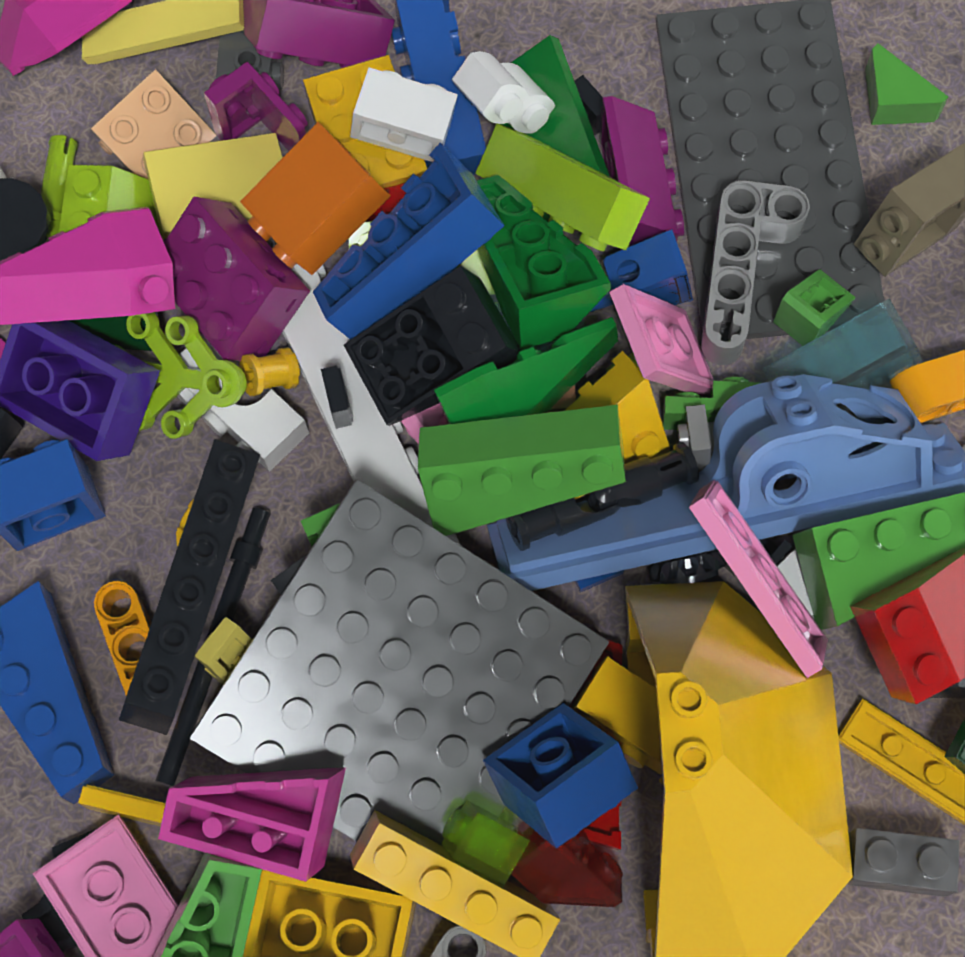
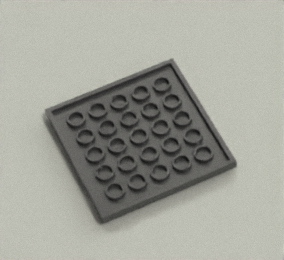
(399, 667)

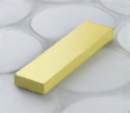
(160, 27)

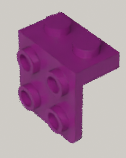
(246, 98)

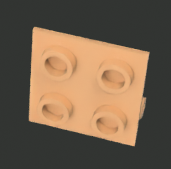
(150, 120)

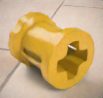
(270, 371)

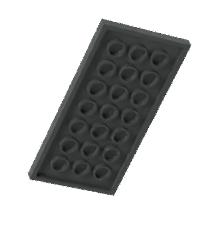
(767, 102)

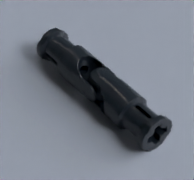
(644, 481)

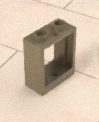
(916, 213)

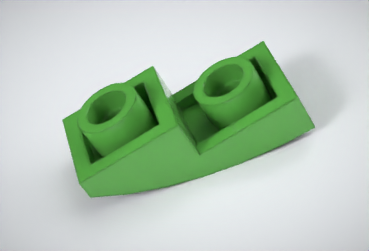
(675, 406)

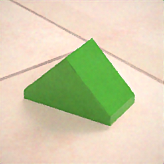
(899, 92)
(812, 307)

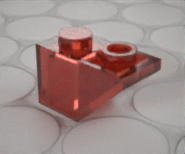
(569, 874)

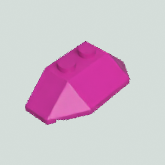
(43, 28)

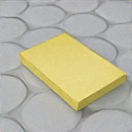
(209, 171)

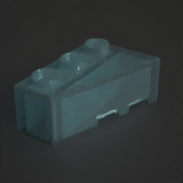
(856, 353)

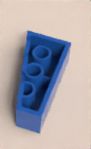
(431, 50)
(411, 247)
(47, 696)

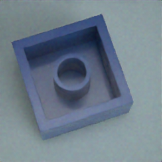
(46, 494)
(560, 774)

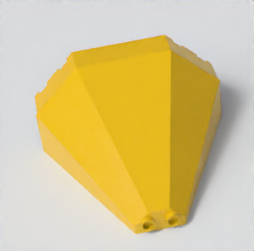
(747, 776)

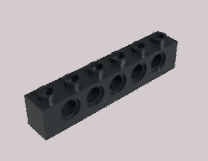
(189, 589)

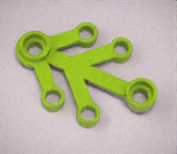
(176, 375)

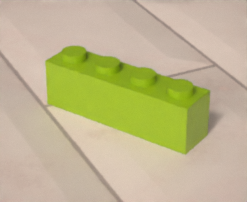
(565, 188)

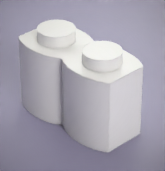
(503, 92)

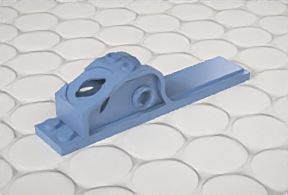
(762, 437)

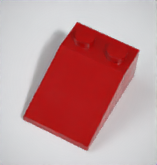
(918, 630)

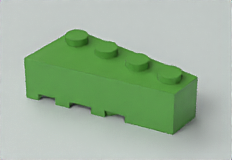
(517, 464)
(873, 551)
(213, 911)

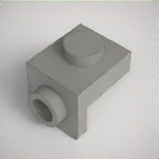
(697, 434)

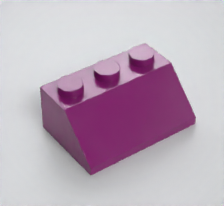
(318, 30)
(634, 157)

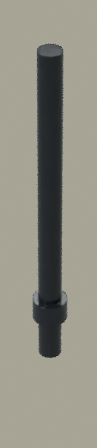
(244, 557)

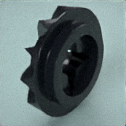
(688, 568)

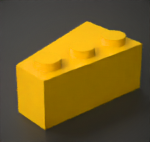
(637, 408)

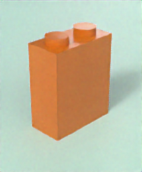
(313, 200)

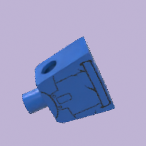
(650, 267)

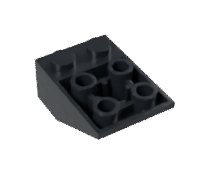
(430, 344)

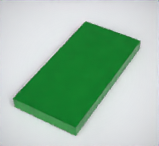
(568, 123)

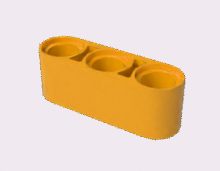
(934, 386)
(123, 630)

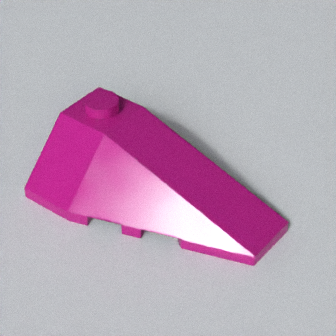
(94, 271)

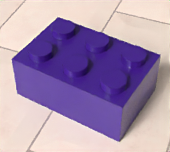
(75, 386)

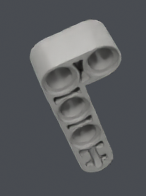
(739, 272)

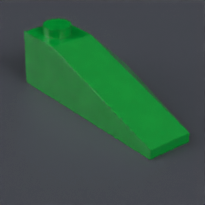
(536, 271)
(530, 382)

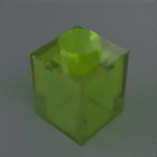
(483, 842)

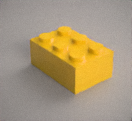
(332, 104)
(326, 920)

